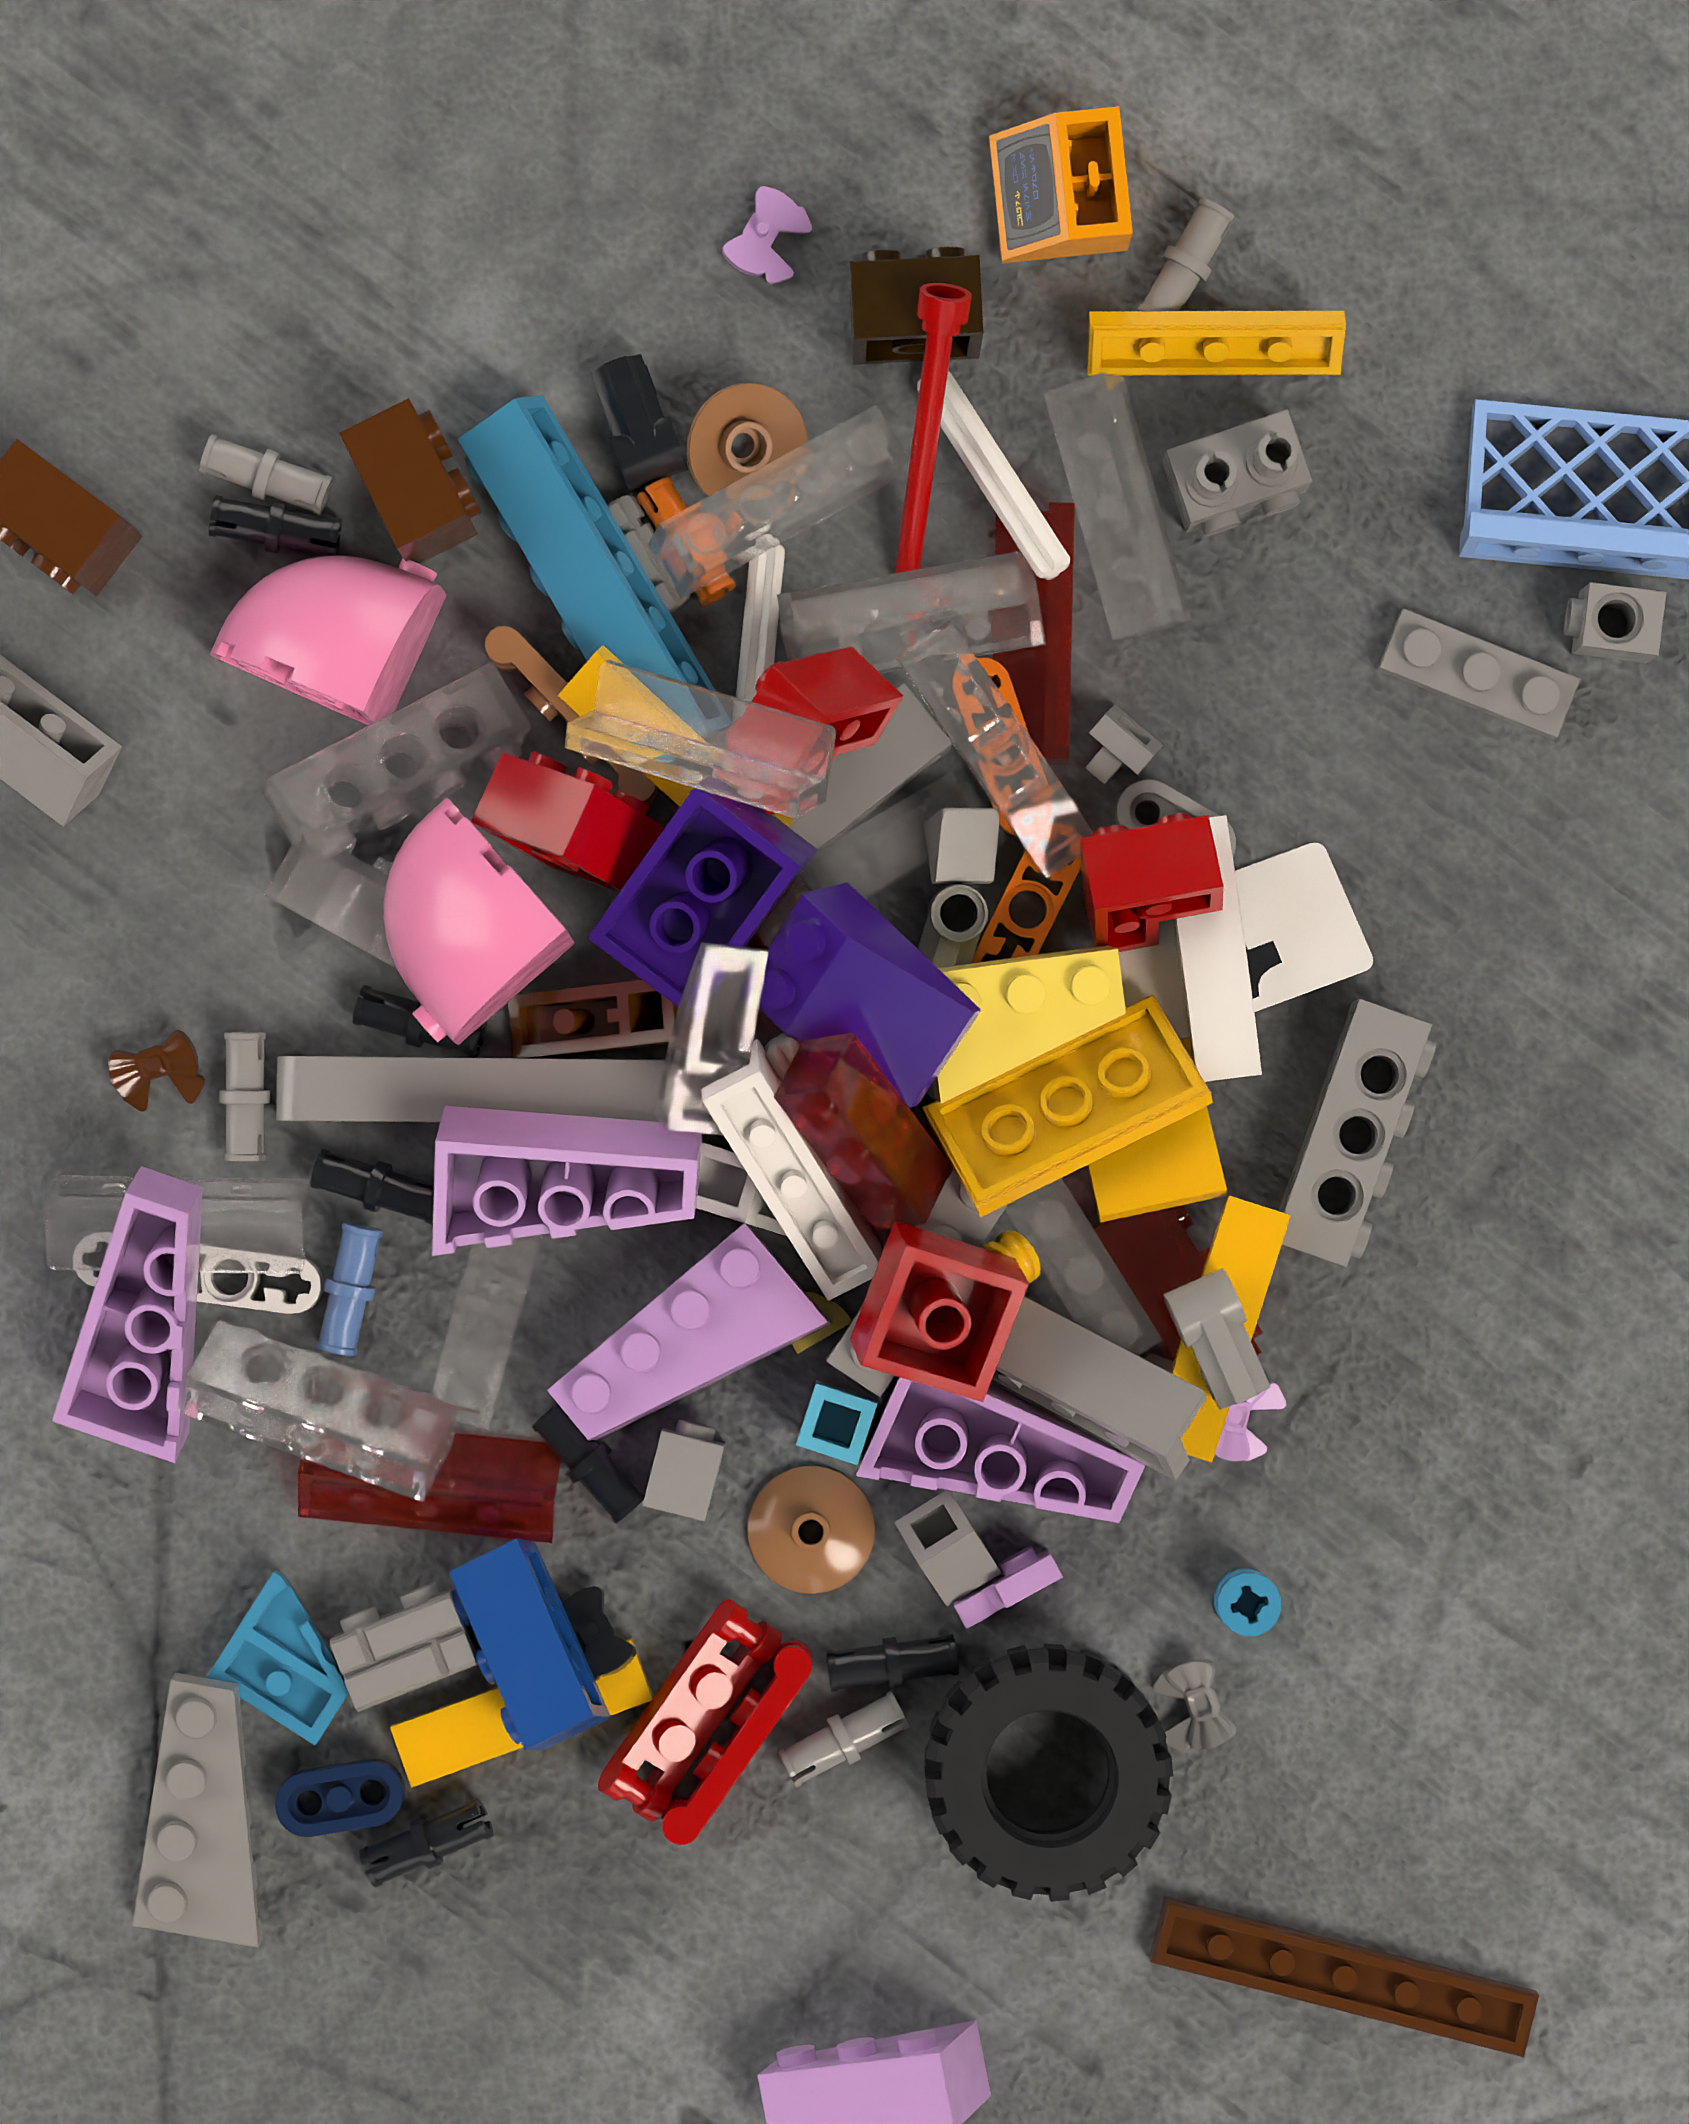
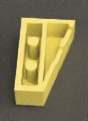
(1029, 1010)

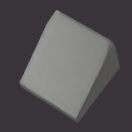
(962, 845)

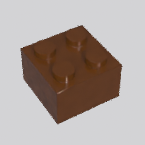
(405, 476)
(66, 525)

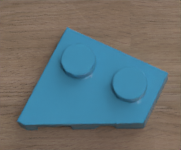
(283, 1663)

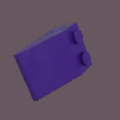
(703, 881)
(852, 971)

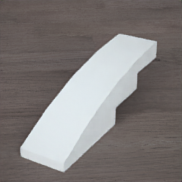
(1219, 979)

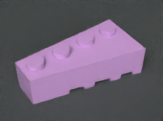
(555, 1174)
(140, 1323)
(696, 1332)
(997, 1452)

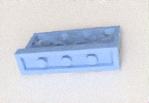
(1575, 540)

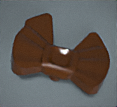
(176, 1058)

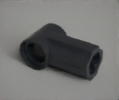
(642, 435)

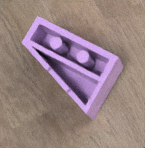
(888, 2080)

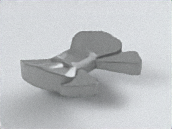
(1206, 1725)

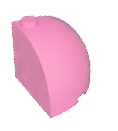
(335, 631)
(463, 925)

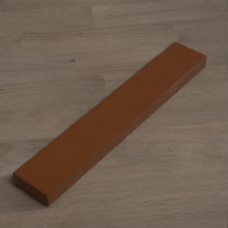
(1344, 1976)

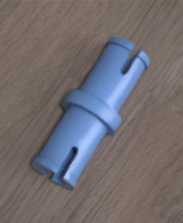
(349, 1289)

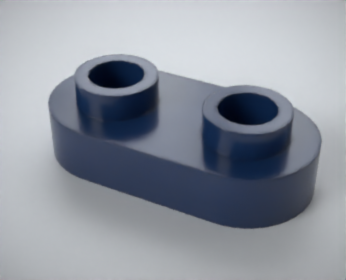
(342, 1798)

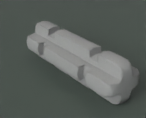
(628, 517)

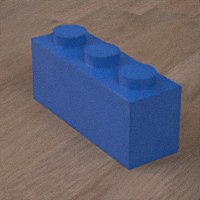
(527, 1645)

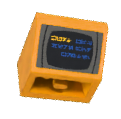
(1061, 186)

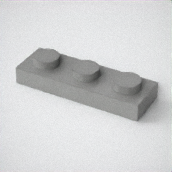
(1478, 674)

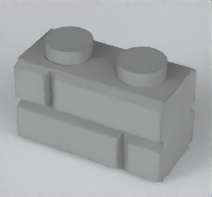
(402, 1648)

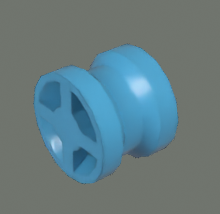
(1234, 1593)

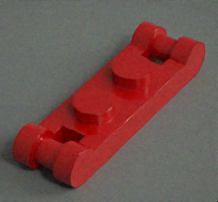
(688, 1709)
(723, 1765)

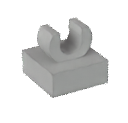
(1122, 743)

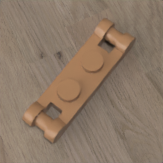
(512, 653)

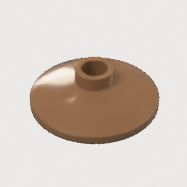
(756, 410)
(816, 1495)

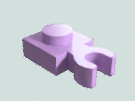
(1020, 1577)

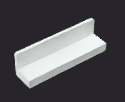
(792, 1179)

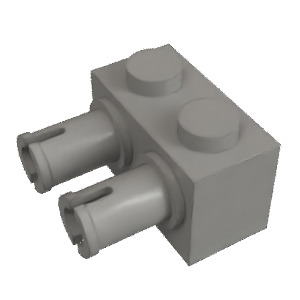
(1237, 473)

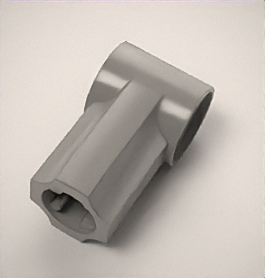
(950, 947)
(1212, 1323)

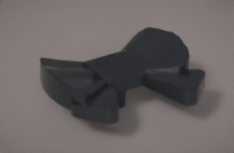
(604, 1650)

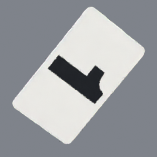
(1294, 930)

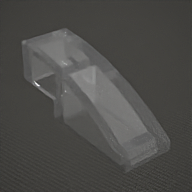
(710, 1032)

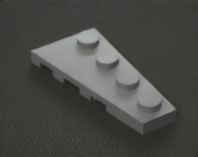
(198, 1838)

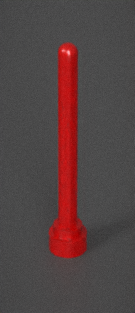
(942, 313)

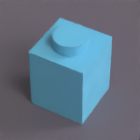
(836, 1422)

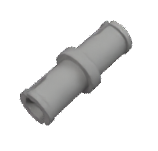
(1189, 259)
(265, 474)
(244, 1096)
(843, 1739)

